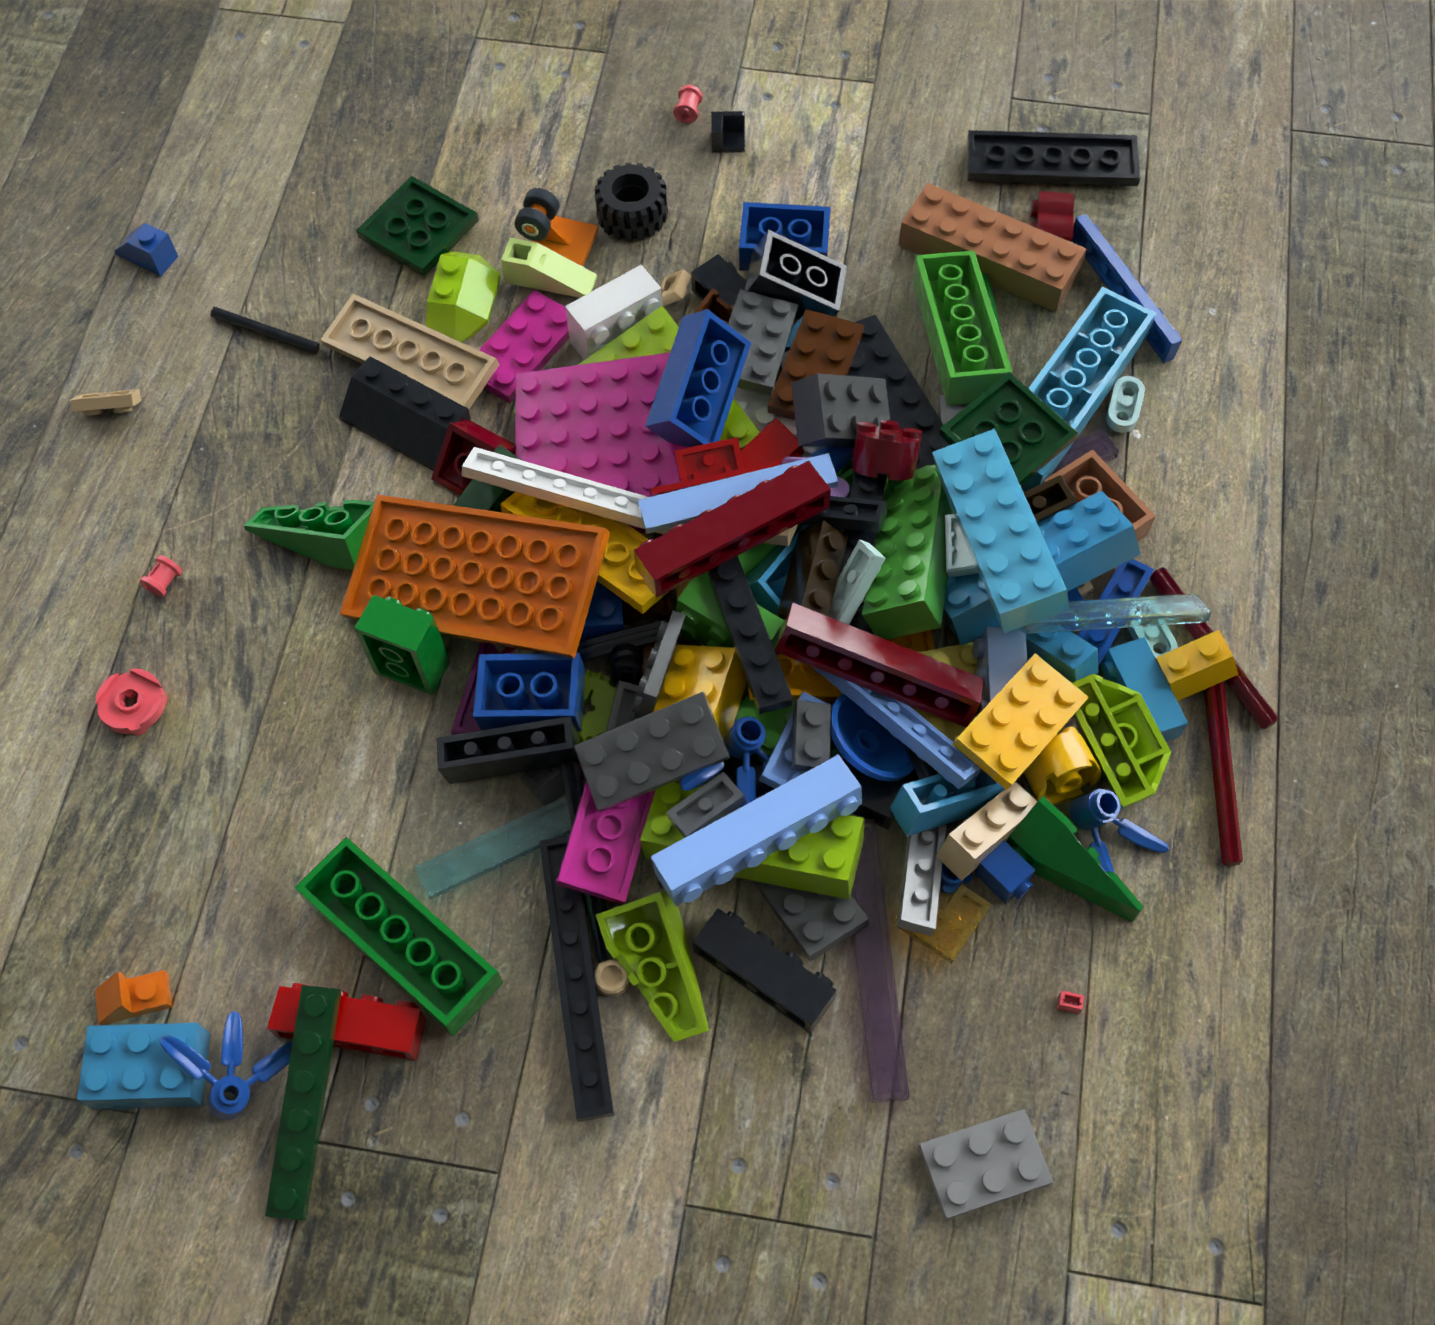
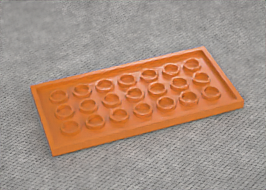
(481, 572)

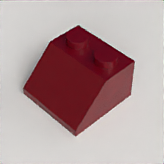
(456, 447)

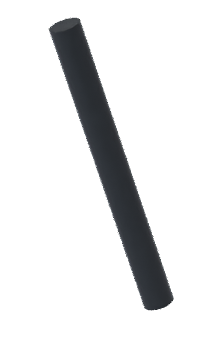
(265, 330)

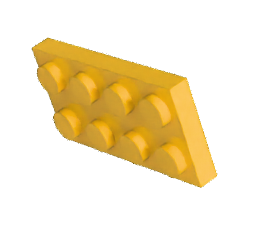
(1020, 721)

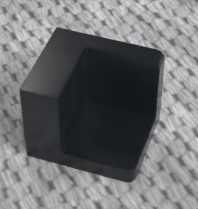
(728, 131)

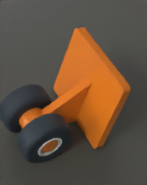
(562, 235)

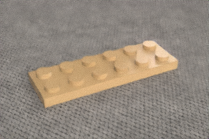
(410, 348)

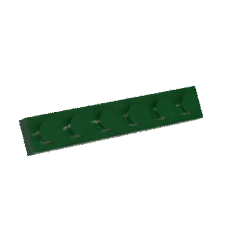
(303, 1103)

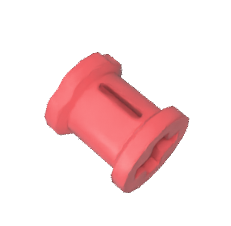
(686, 109)
(160, 576)

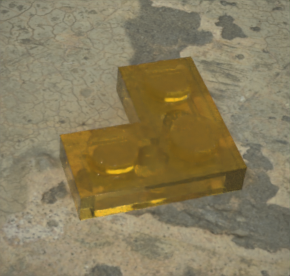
(954, 924)

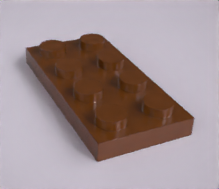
(820, 346)

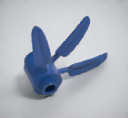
(741, 743)
(1102, 808)
(231, 1057)

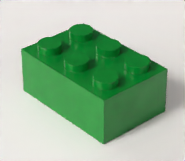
(402, 643)

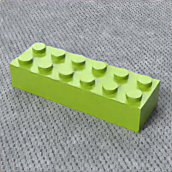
(815, 863)

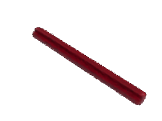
(1240, 684)
(1223, 775)

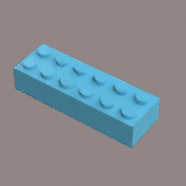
(1000, 531)

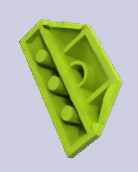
(461, 295)
(1122, 738)

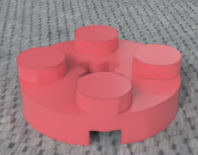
(132, 719)

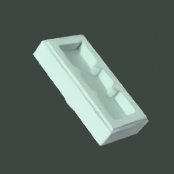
(958, 557)

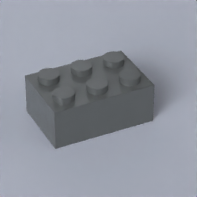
(832, 405)

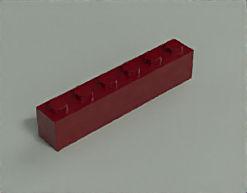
(731, 528)
(879, 665)

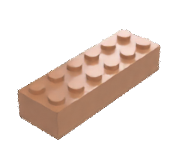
(1007, 250)

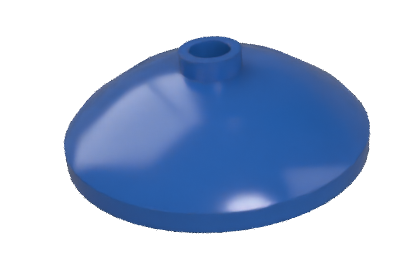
(867, 743)

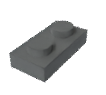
(810, 734)
(706, 805)

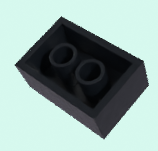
(796, 275)

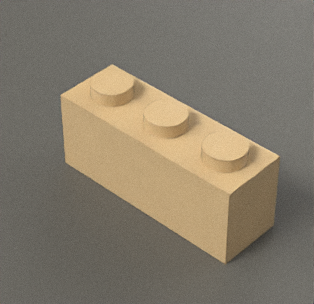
(985, 830)

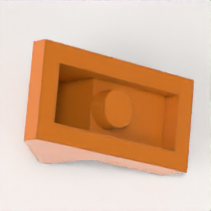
(132, 997)

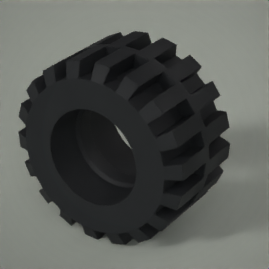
(635, 218)

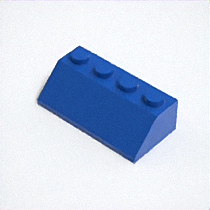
(698, 381)

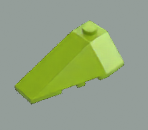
(656, 955)

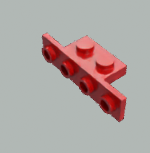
(708, 464)

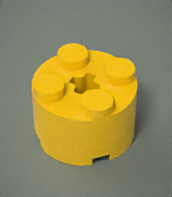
(1063, 768)

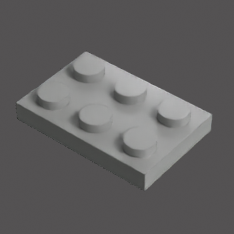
(985, 1164)

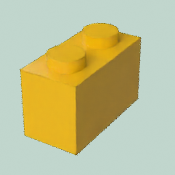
(1198, 665)

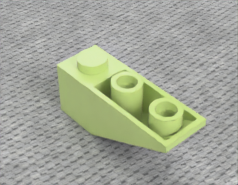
(542, 269)

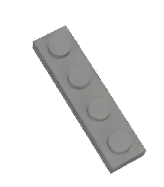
(921, 881)

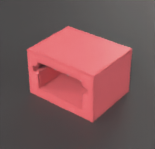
(1070, 1002)

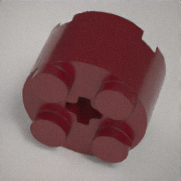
(886, 450)

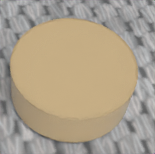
(611, 978)

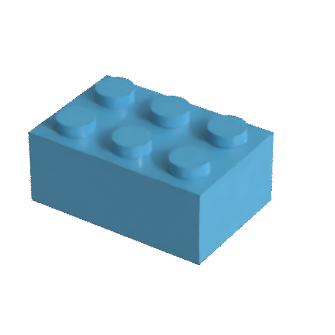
(131, 1070)

